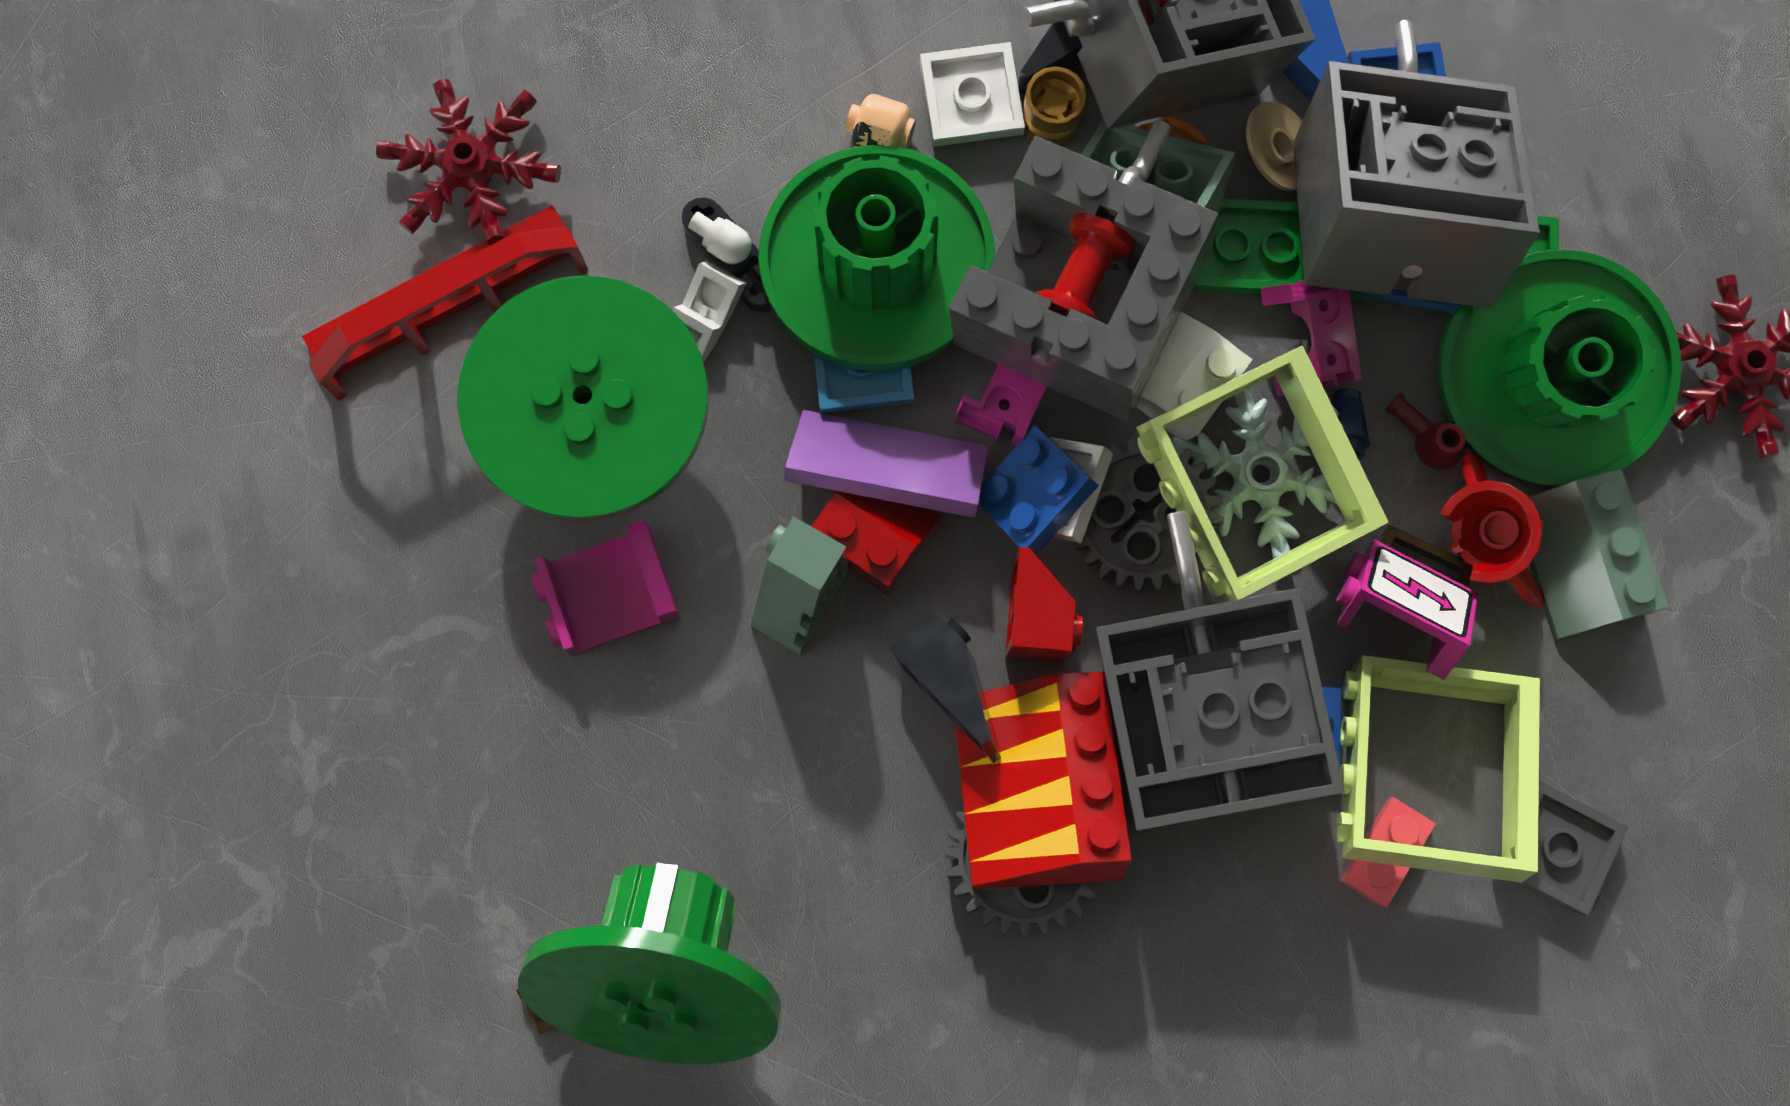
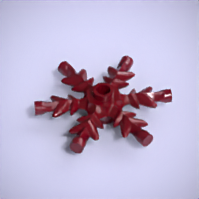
(468, 161)
(1742, 367)

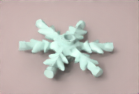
(1274, 458)

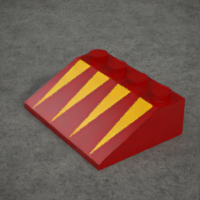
(1054, 795)

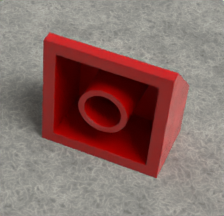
(878, 535)
(1040, 614)

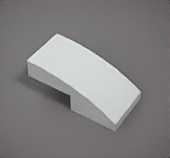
(709, 305)

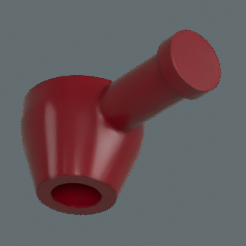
(1428, 441)

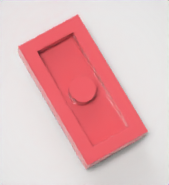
(1393, 824)

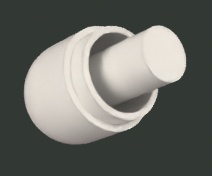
(722, 238)

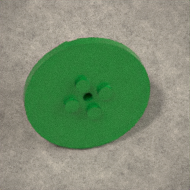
(871, 255)
(1562, 370)
(583, 398)
(654, 974)

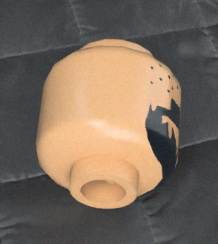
(880, 123)

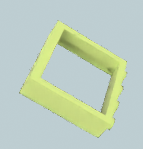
(1328, 446)
(1520, 767)

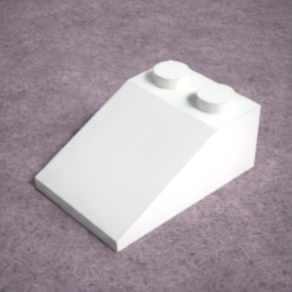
(1189, 366)

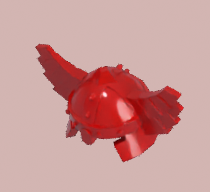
(1495, 530)

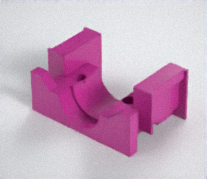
(1331, 329)
(1008, 389)

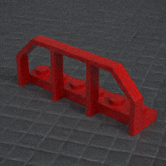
(438, 295)

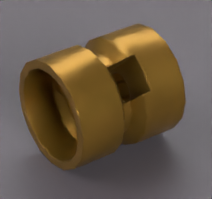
(1054, 105)

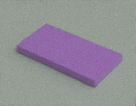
(887, 463)

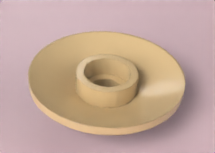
(1271, 143)

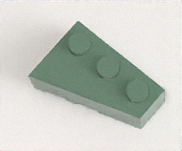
(798, 583)

